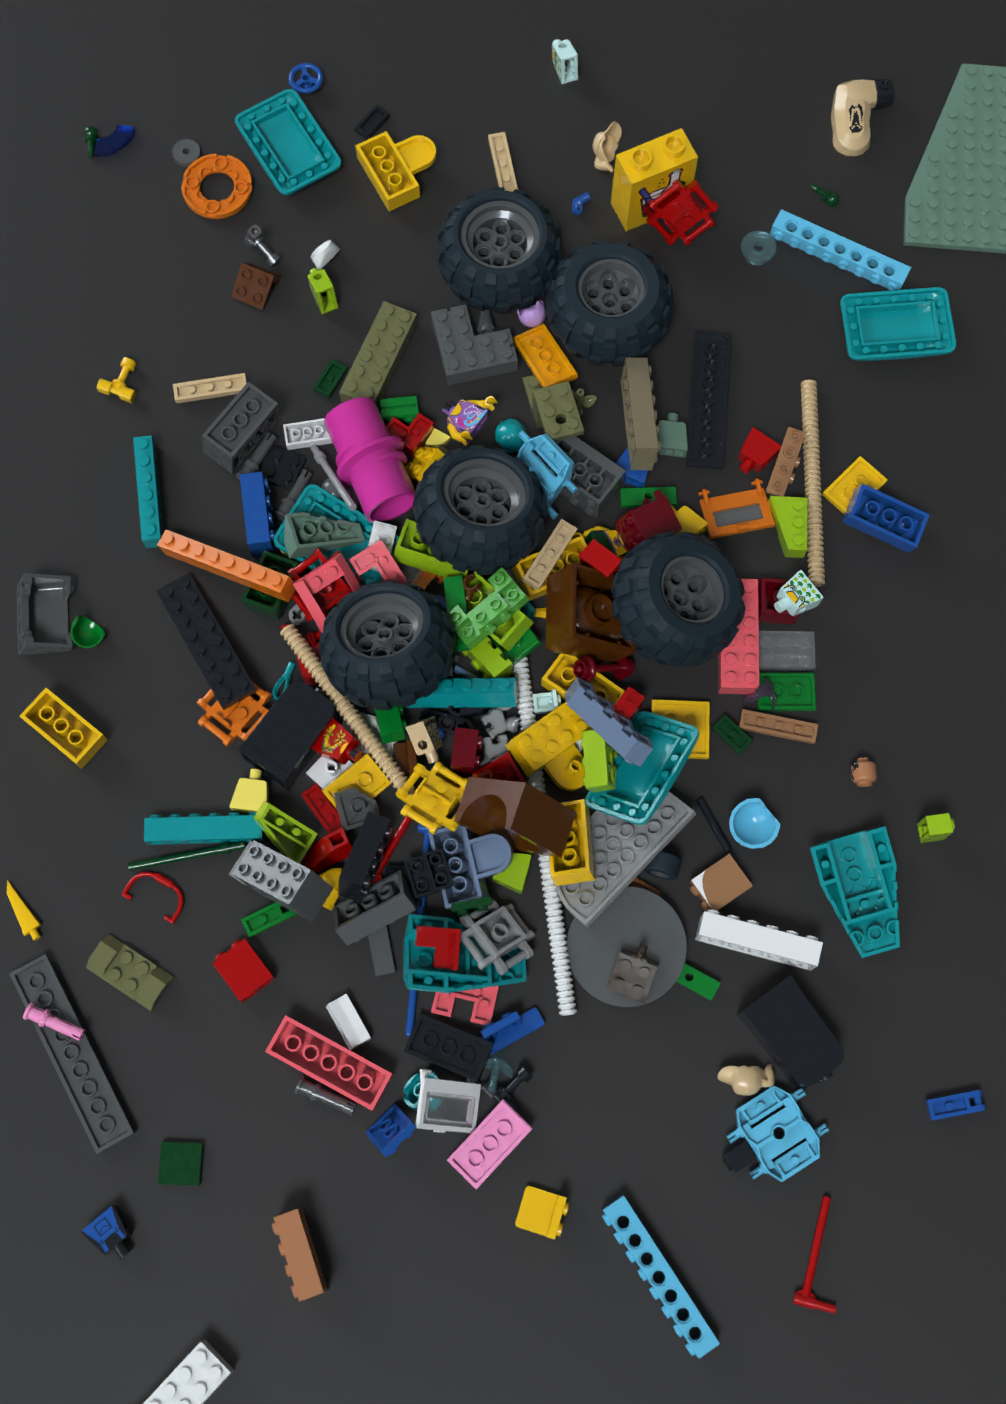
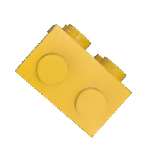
(423, 459)
(541, 1212)

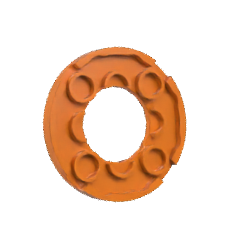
(216, 164)

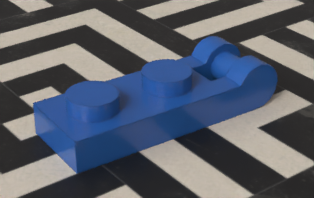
(955, 1105)

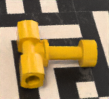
(118, 386)

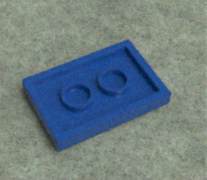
(390, 1130)

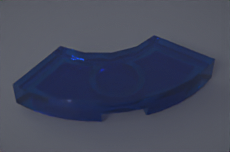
(118, 139)

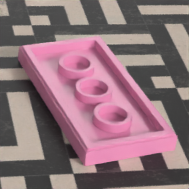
(489, 1144)

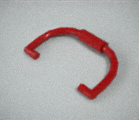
(163, 880)

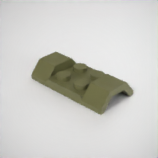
(128, 971)

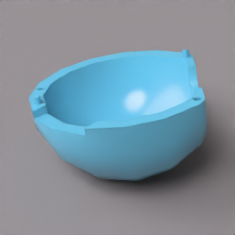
(753, 824)

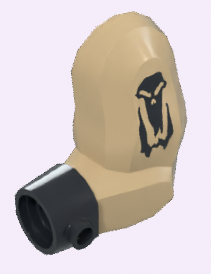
(852, 112)

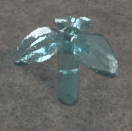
(497, 1065)

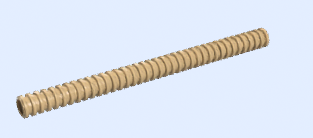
(812, 482)
(346, 708)

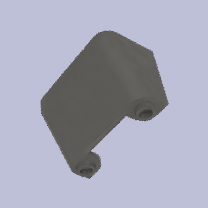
(43, 614)

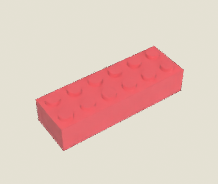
(740, 660)
(329, 1063)

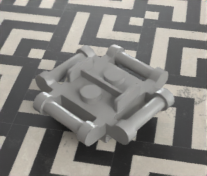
(496, 936)

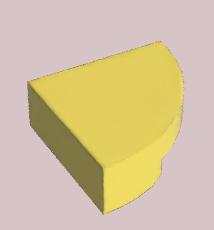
(437, 438)

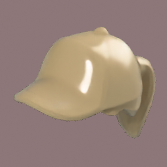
(605, 145)
(746, 1079)

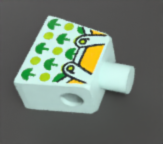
(564, 52)
(798, 595)

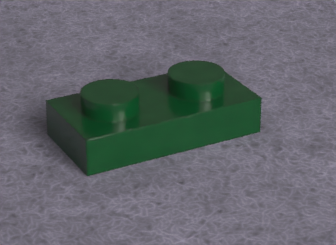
(330, 379)
(732, 734)
(463, 907)

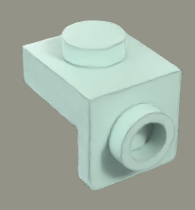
(546, 702)

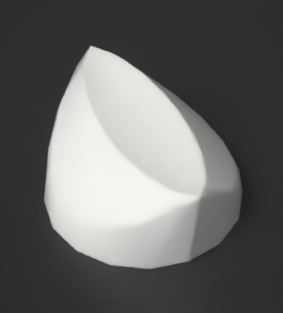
(324, 253)

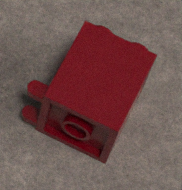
(647, 521)

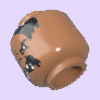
(863, 772)

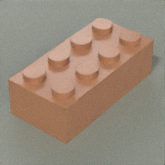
(300, 1254)

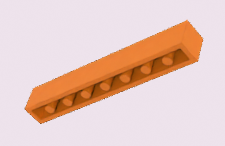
(227, 565)

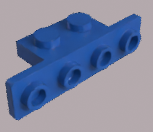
(511, 1028)

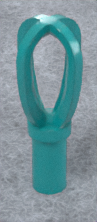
(286, 676)

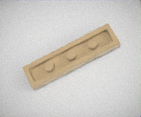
(502, 161)
(209, 388)
(549, 554)

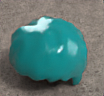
(507, 435)

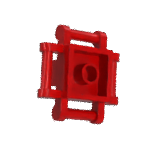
(682, 211)
(328, 595)

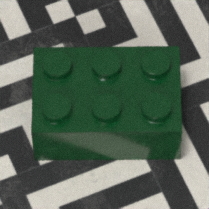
(265, 603)

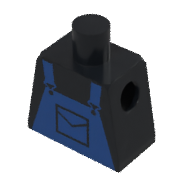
(109, 1232)

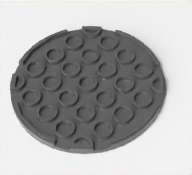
(626, 923)

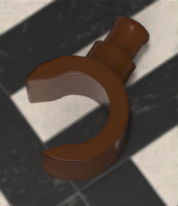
(470, 591)

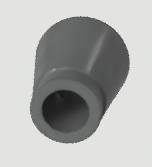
(485, 323)

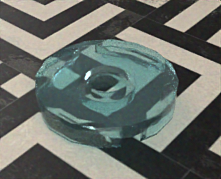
(760, 238)

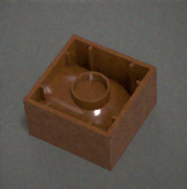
(582, 616)
(517, 813)

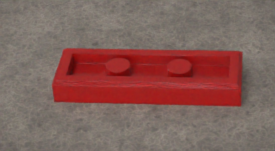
(322, 808)

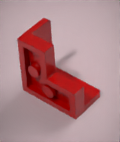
(414, 435)
(599, 558)
(445, 943)

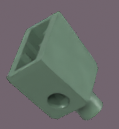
(672, 437)

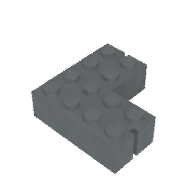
(470, 356)

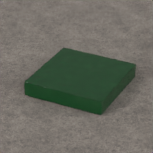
(180, 1163)

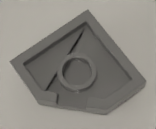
(353, 807)

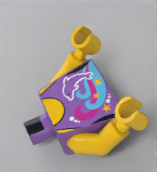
(467, 418)

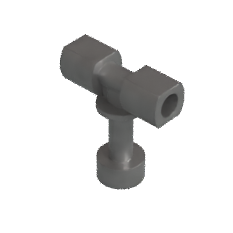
(253, 240)

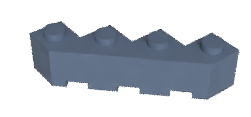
(612, 727)

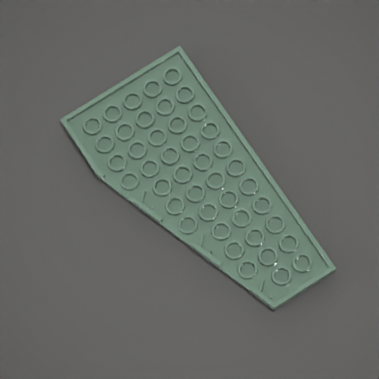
(961, 179)

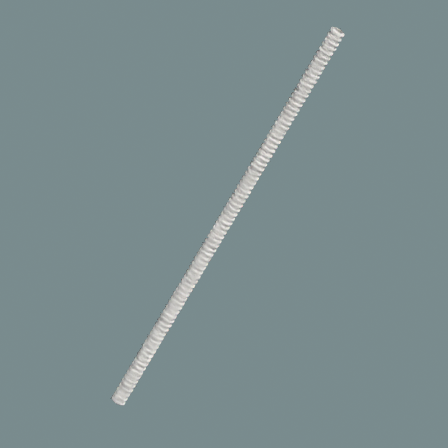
(551, 895)

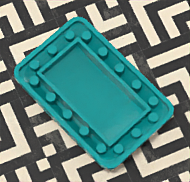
(287, 142)
(897, 324)
(322, 503)
(643, 788)

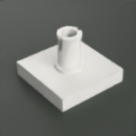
(326, 771)

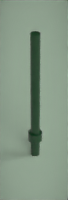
(224, 848)

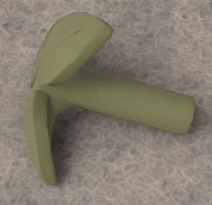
(587, 401)

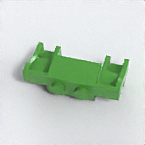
(490, 612)

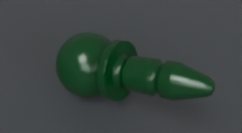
(91, 134)
(829, 197)

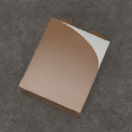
(720, 884)

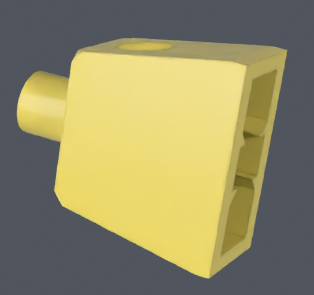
(250, 793)

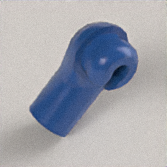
(577, 203)

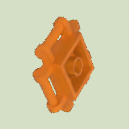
(234, 718)

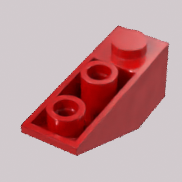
(328, 851)

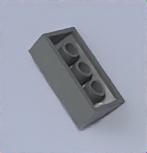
(385, 904)

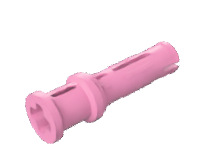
(45, 1018)

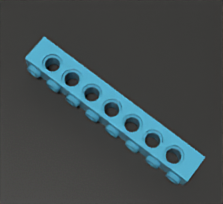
(836, 243)
(706, 1339)

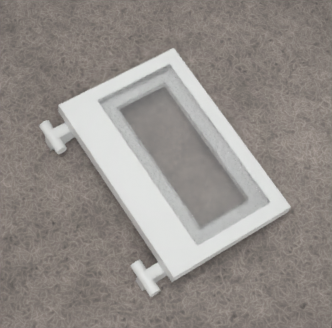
(447, 1104)

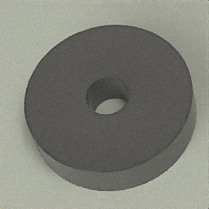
(182, 147)

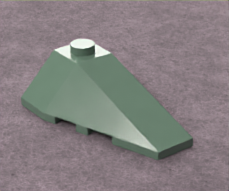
(307, 533)

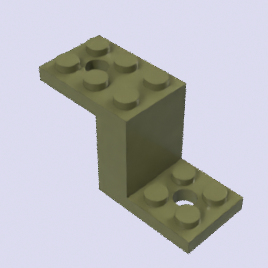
(553, 406)

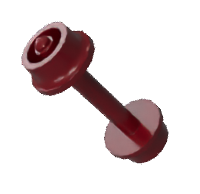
(586, 668)

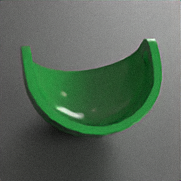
(86, 632)

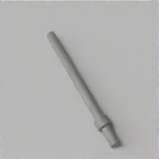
(321, 458)

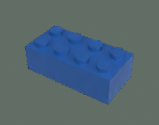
(258, 513)
(885, 518)

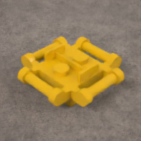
(433, 798)

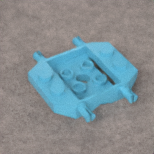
(555, 458)
(762, 1140)

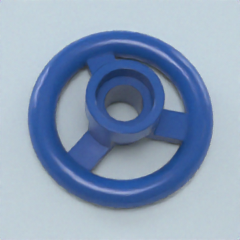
(306, 82)

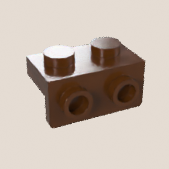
(405, 757)

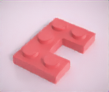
(378, 556)
(483, 1006)

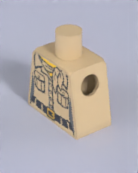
(425, 738)

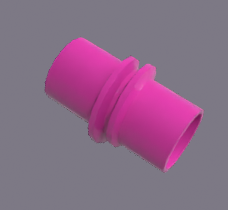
(370, 459)

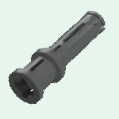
(252, 464)
(289, 501)
(315, 1093)

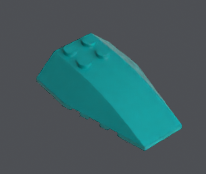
(861, 887)
(421, 976)

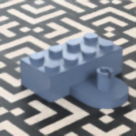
(470, 861)

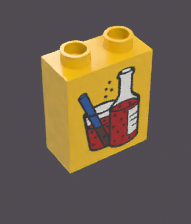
(649, 171)

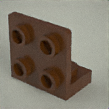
(253, 284)

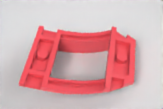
(320, 578)

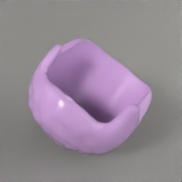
(533, 315)

